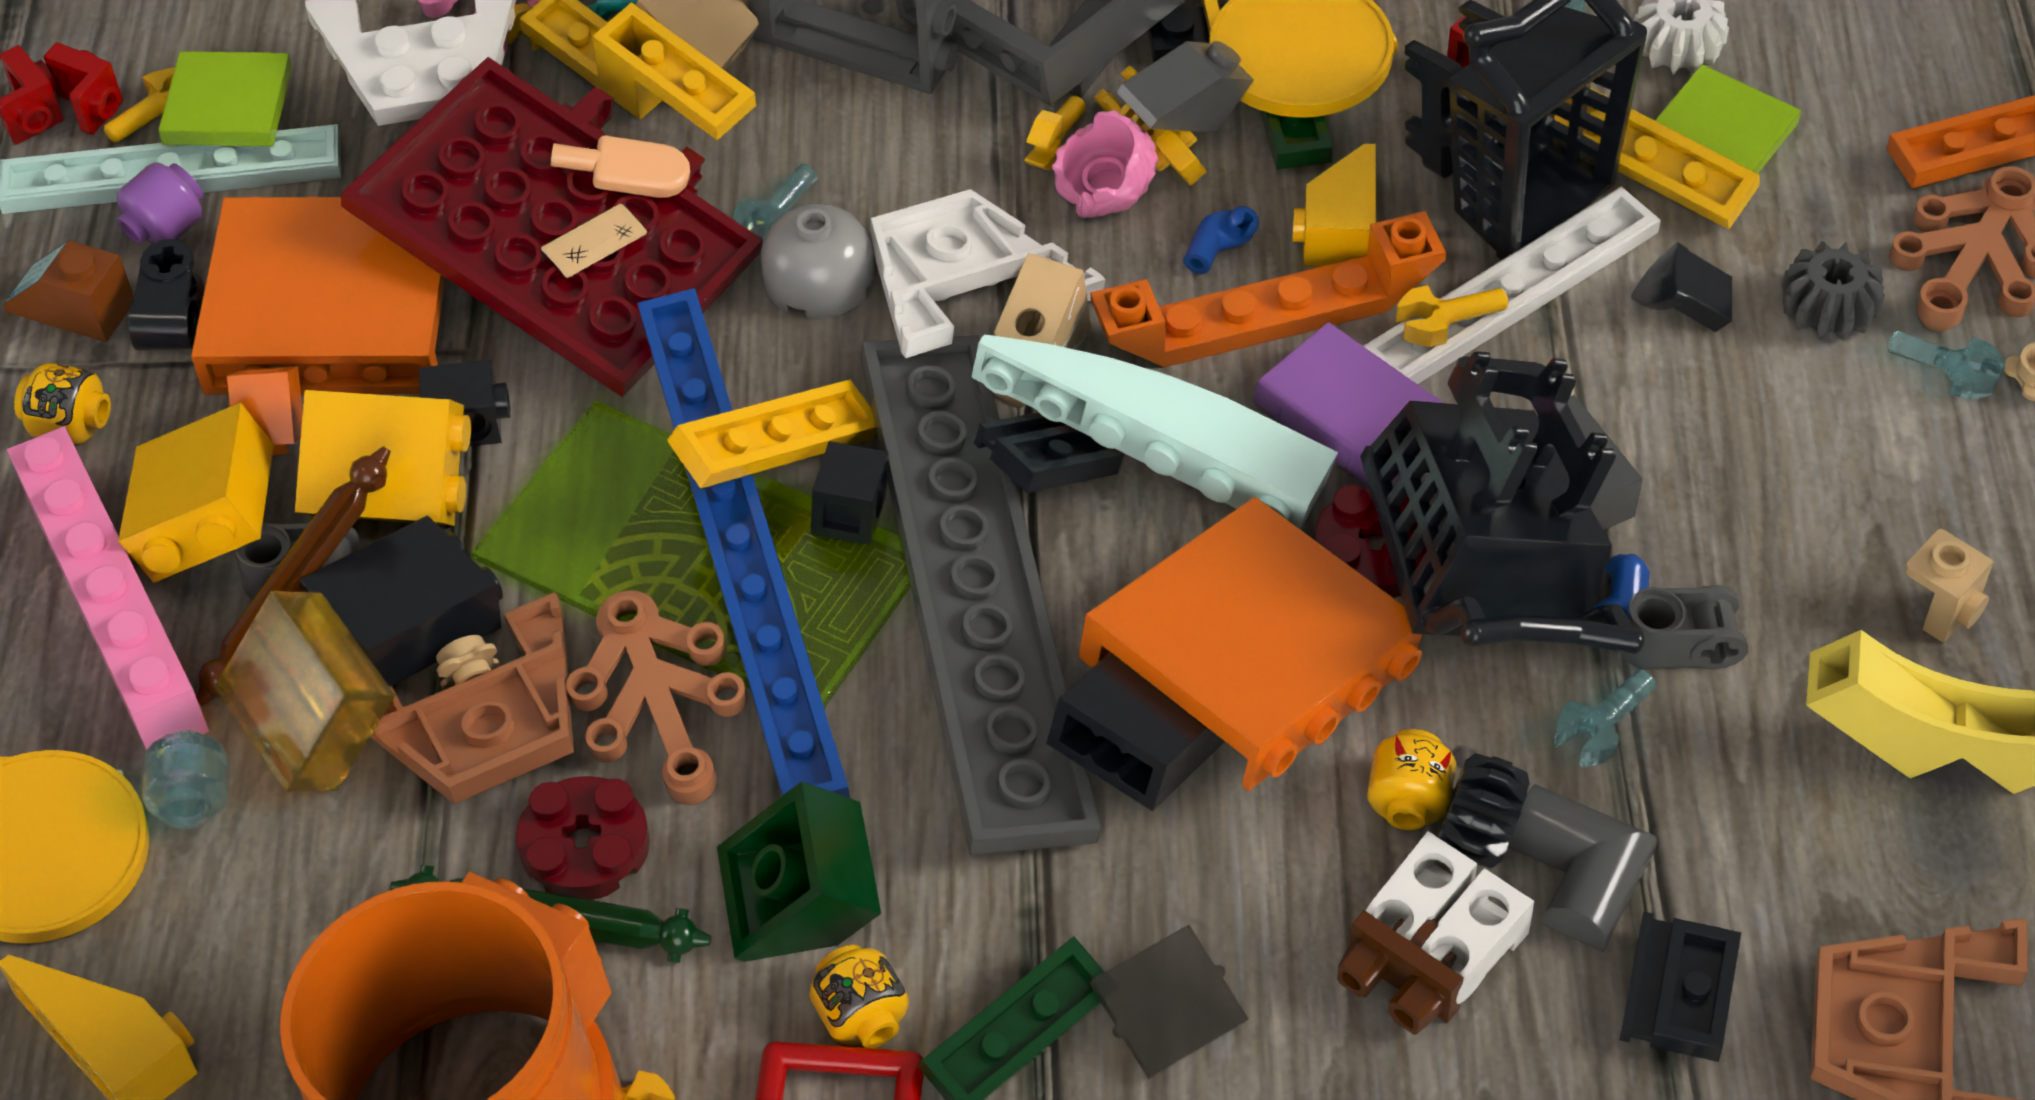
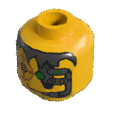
(62, 397)
(858, 996)

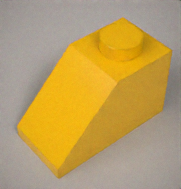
(1338, 210)

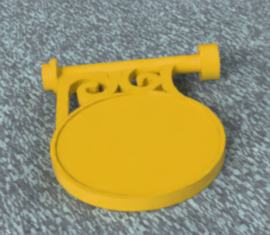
(1305, 53)
(67, 843)

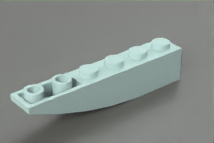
(1163, 423)

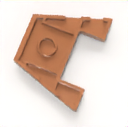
(493, 722)
(1890, 1009)

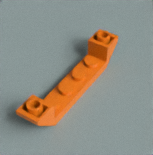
(1397, 260)

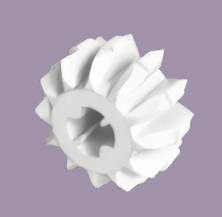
(1683, 32)

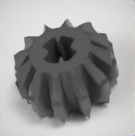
(1833, 290)

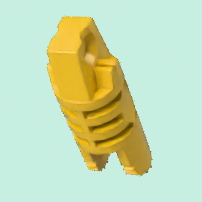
(1171, 145)

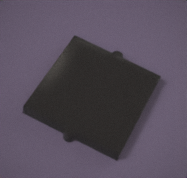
(1168, 1001)

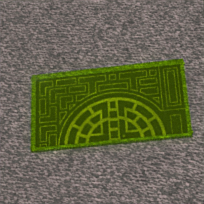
(622, 517)

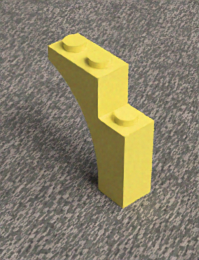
(1922, 716)

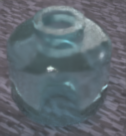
(185, 779)

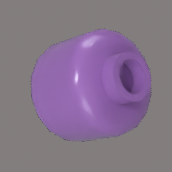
(159, 204)

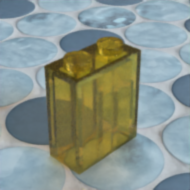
(304, 691)

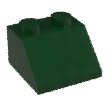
(798, 875)

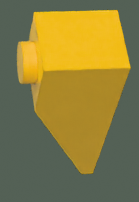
(106, 1031)

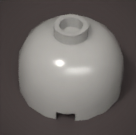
(817, 261)

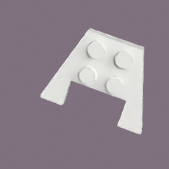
(413, 66)
(946, 251)

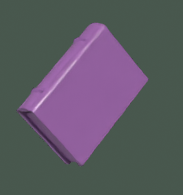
(1337, 395)

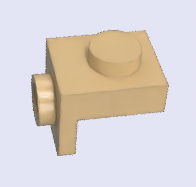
(1956, 577)

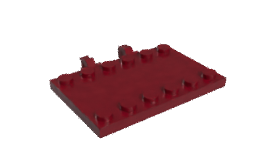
(480, 200)

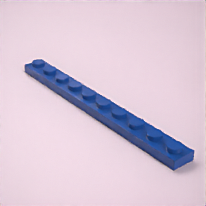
(745, 560)

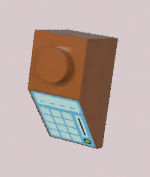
(74, 291)

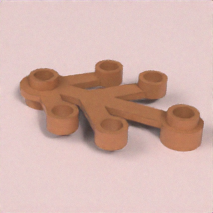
(2004, 198)
(653, 682)

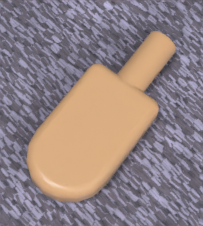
(628, 166)

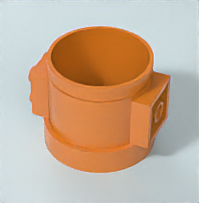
(440, 956)

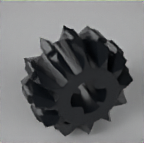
(1484, 808)

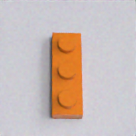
(1965, 143)

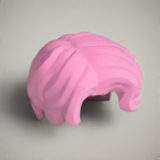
(1105, 165)

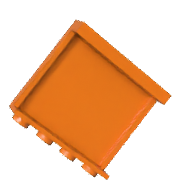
(315, 293)
(1257, 636)

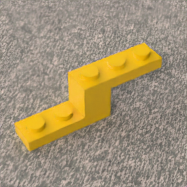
(639, 63)

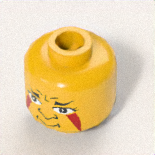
(1411, 779)

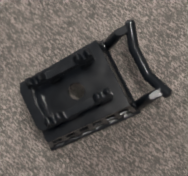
(1498, 113)
(1515, 500)

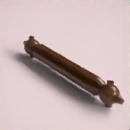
(305, 556)

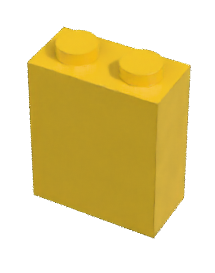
(423, 459)
(197, 493)

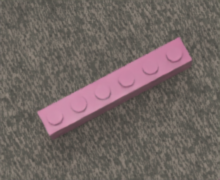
(106, 588)

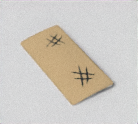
(594, 240)

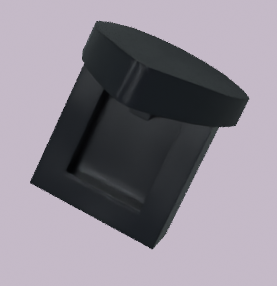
(1689, 286)

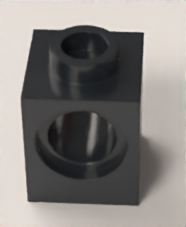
(476, 389)
(849, 493)

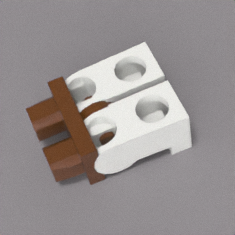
(1433, 934)

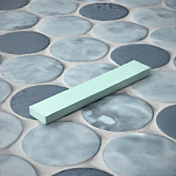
(98, 174)

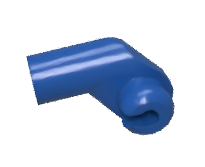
(1218, 233)
(1627, 578)

